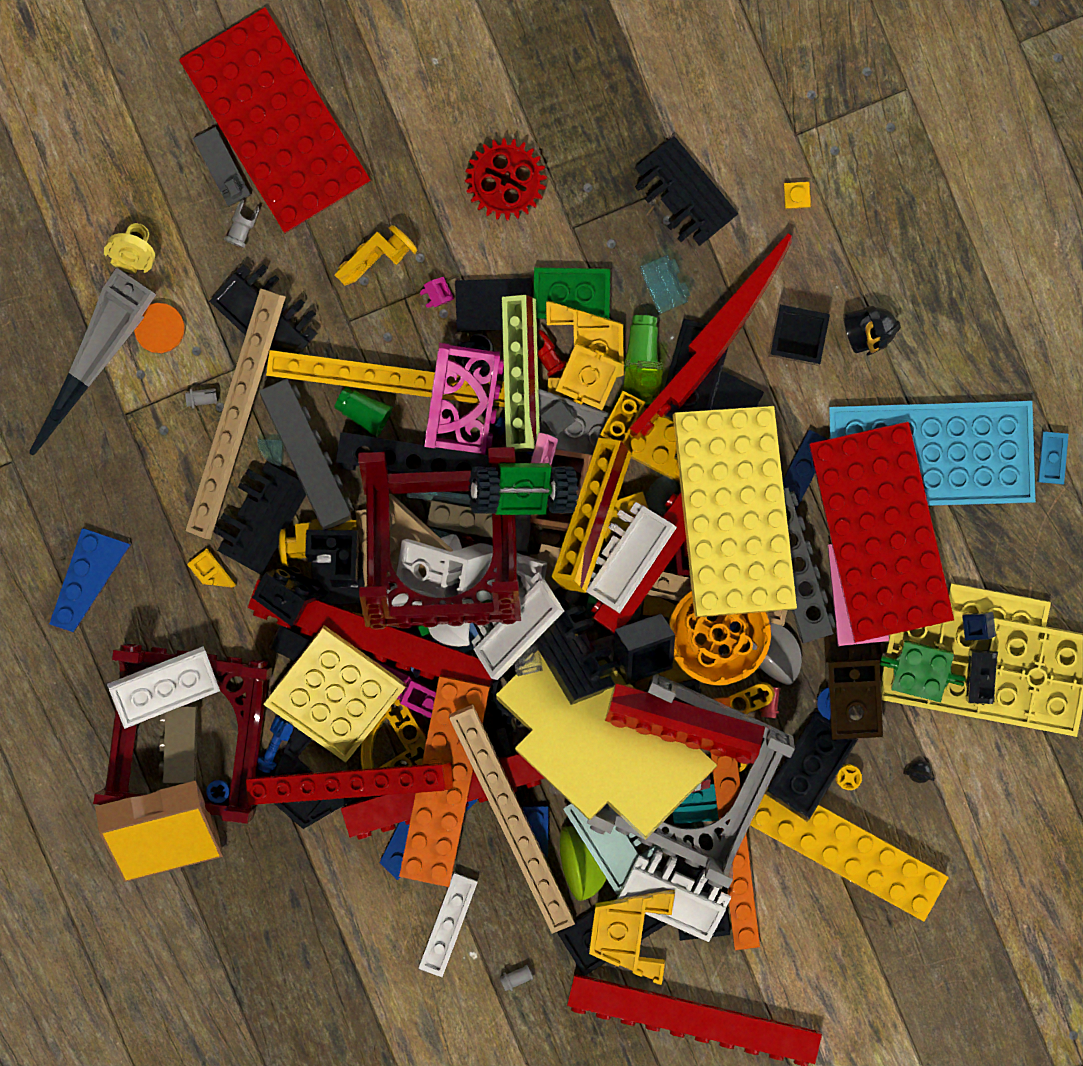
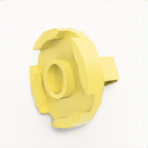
(129, 251)

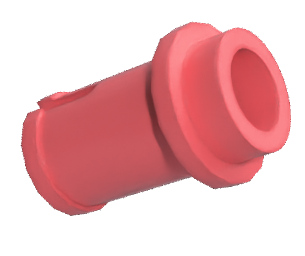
(770, 710)

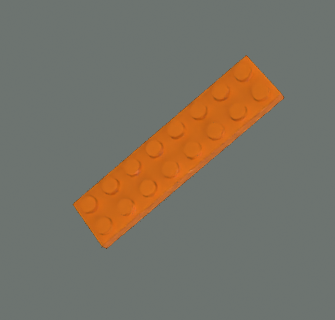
(440, 814)

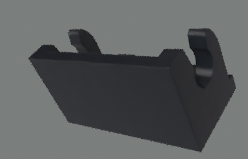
(981, 676)

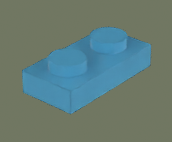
(1052, 458)

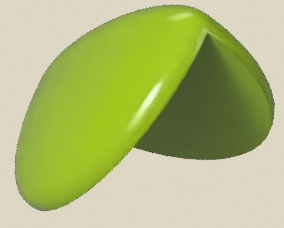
(579, 865)

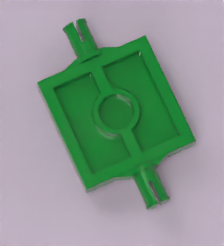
(922, 671)

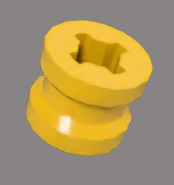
(850, 780)

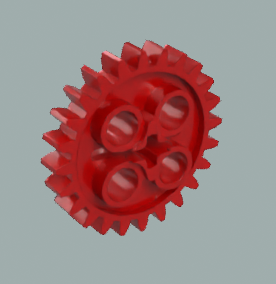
(494, 199)

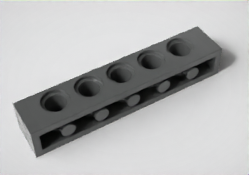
(823, 625)

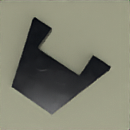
(303, 812)

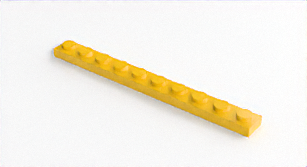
(368, 376)

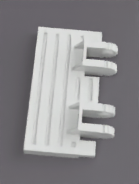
(629, 556)
(509, 641)
(692, 909)

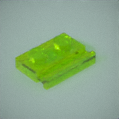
(643, 380)

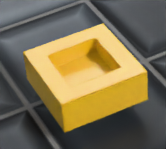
(797, 195)

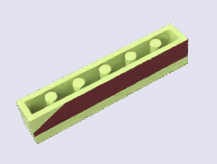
(520, 372)

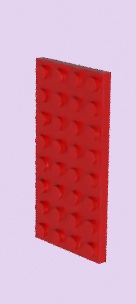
(275, 120)
(881, 532)

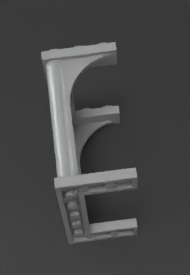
(718, 859)

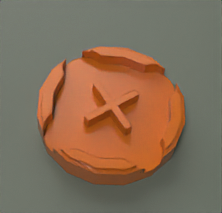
(160, 328)

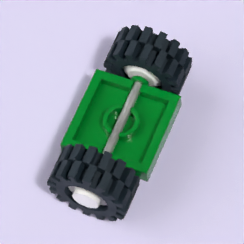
(522, 489)

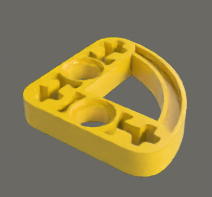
(411, 745)

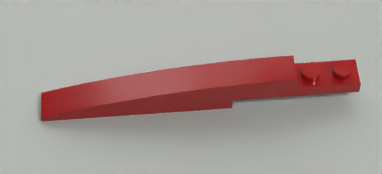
(713, 341)

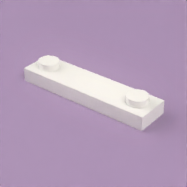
(448, 924)

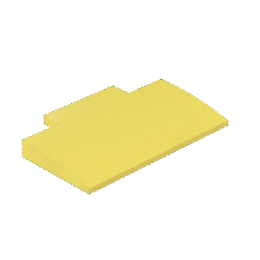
(1035, 669)
(597, 761)

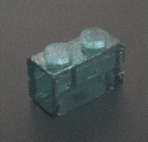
(664, 284)

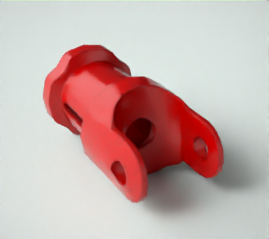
(549, 357)

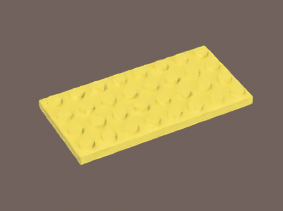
(734, 511)

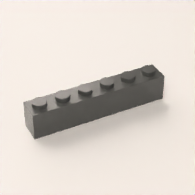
(305, 454)

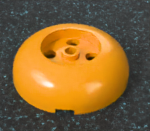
(704, 660)

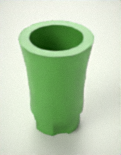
(642, 339)

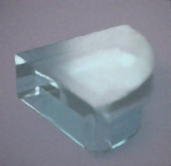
(271, 450)

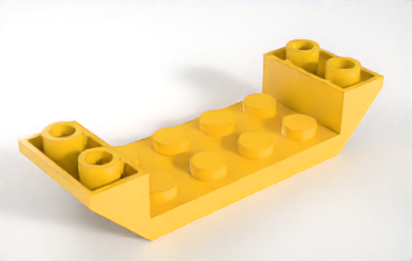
(654, 450)

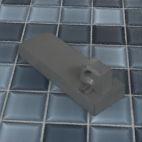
(222, 167)

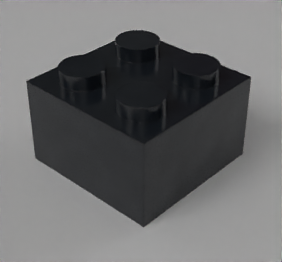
(799, 335)
(644, 648)

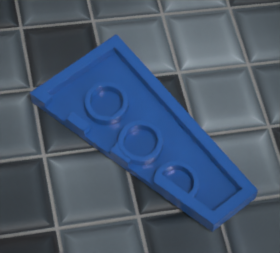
(88, 571)

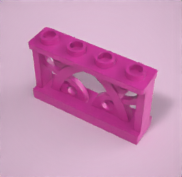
(445, 368)

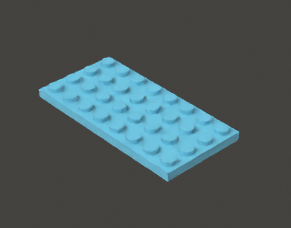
(961, 448)

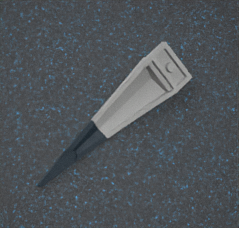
(113, 321)

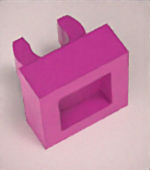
(438, 292)

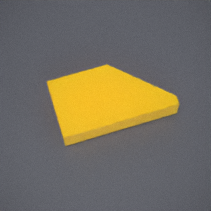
(210, 571)

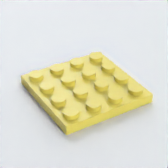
(335, 693)

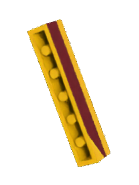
(592, 515)

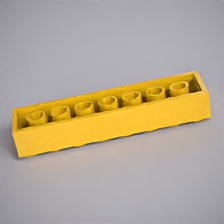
(854, 855)

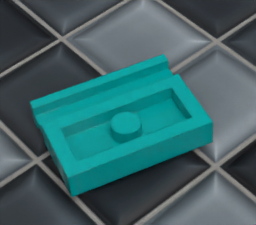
(697, 807)

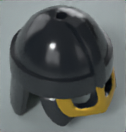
(870, 329)

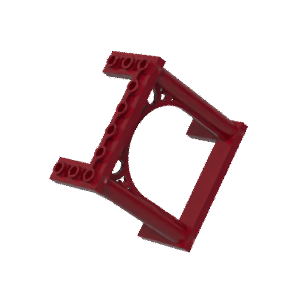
(375, 601)
(255, 681)

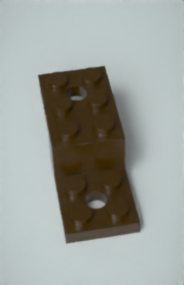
(853, 680)

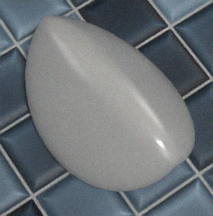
(783, 657)

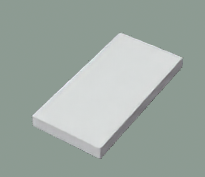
(163, 687)

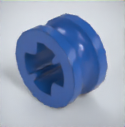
(216, 783)

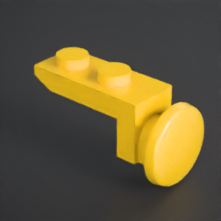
(371, 251)
(295, 546)

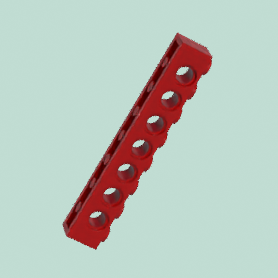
(349, 783)

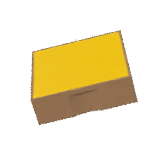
(158, 831)

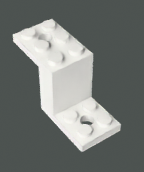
(454, 571)

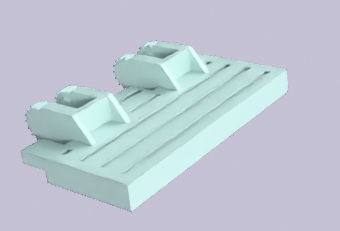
(611, 851)

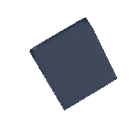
(979, 626)

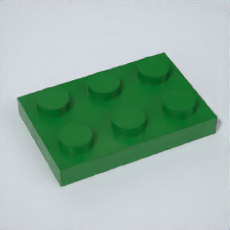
(573, 287)

